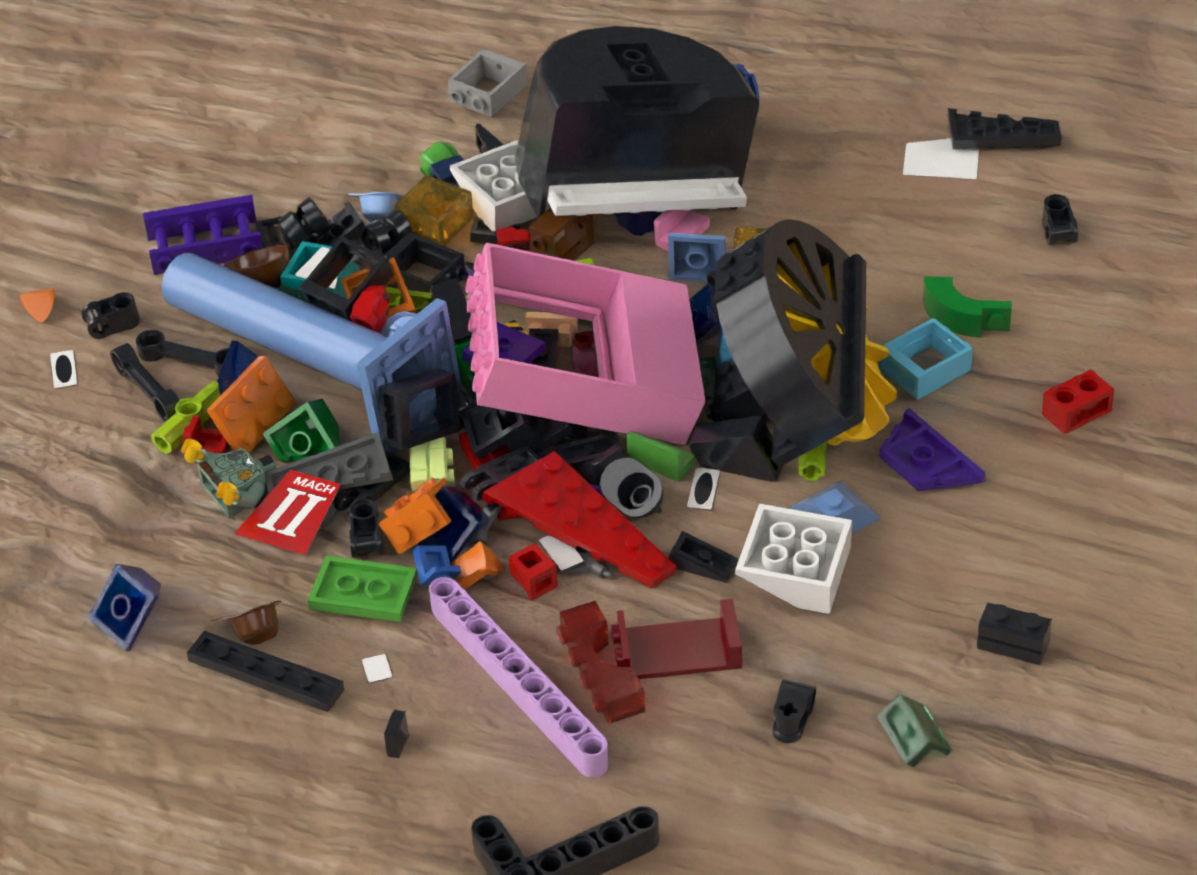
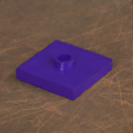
(513, 346)

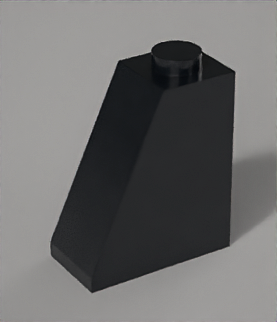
(736, 447)

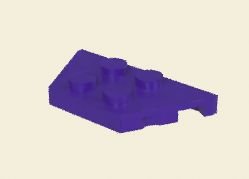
(927, 457)

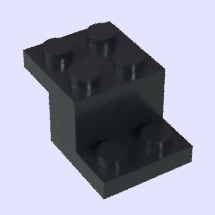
(494, 428)

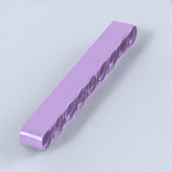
(519, 677)

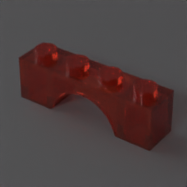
(613, 688)

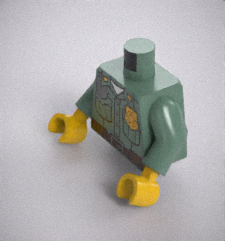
(231, 477)

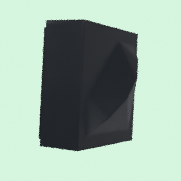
(396, 733)

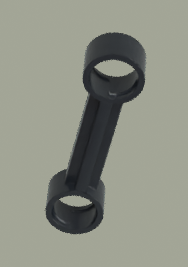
(176, 351)
(128, 364)

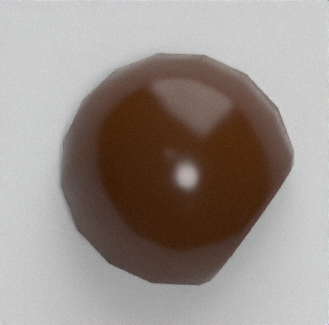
(263, 264)

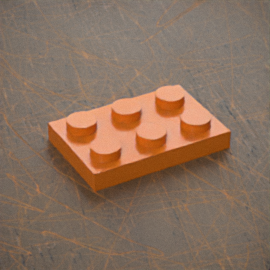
(251, 405)

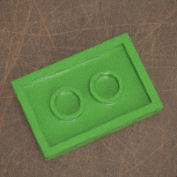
(363, 588)

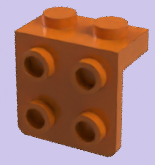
(415, 516)

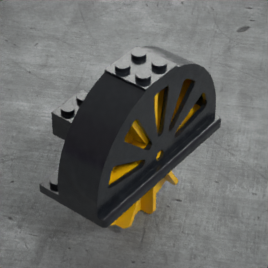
(799, 341)

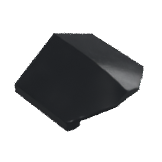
(344, 223)

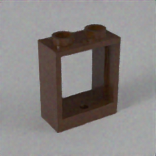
(571, 245)

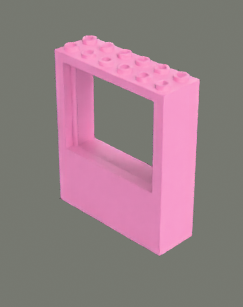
(640, 335)

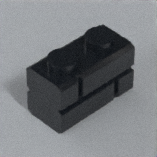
(1014, 633)

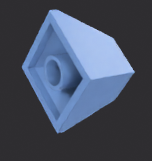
(694, 255)
(839, 502)

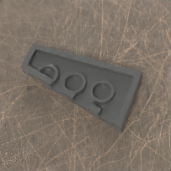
(349, 464)

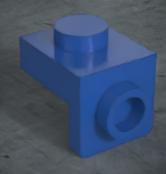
(433, 563)

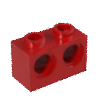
(1077, 401)

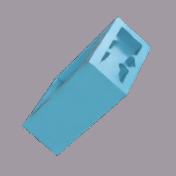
(912, 377)

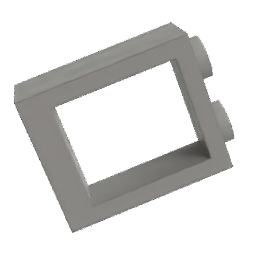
(486, 64)

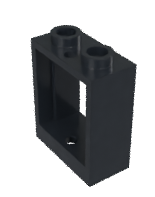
(416, 248)
(344, 250)
(394, 401)

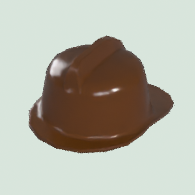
(255, 624)

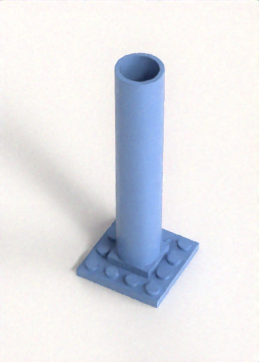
(316, 335)

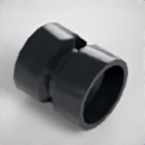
(304, 222)
(386, 232)

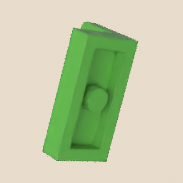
(659, 456)

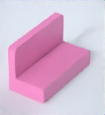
(678, 222)

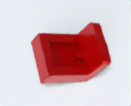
(209, 439)

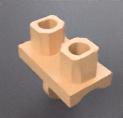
(566, 325)

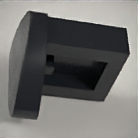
(593, 469)

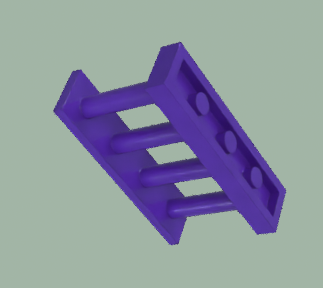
(200, 218)

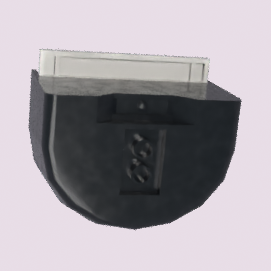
(634, 125)

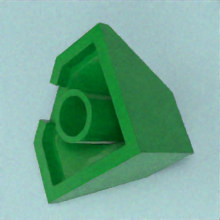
(304, 432)

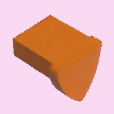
(38, 303)
(476, 564)

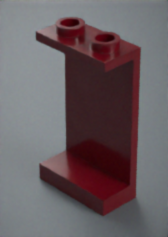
(680, 646)

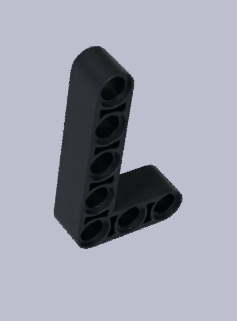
(583, 854)

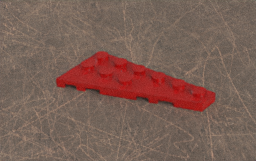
(578, 515)

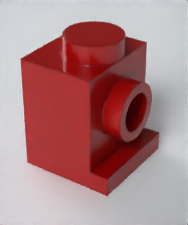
(533, 571)

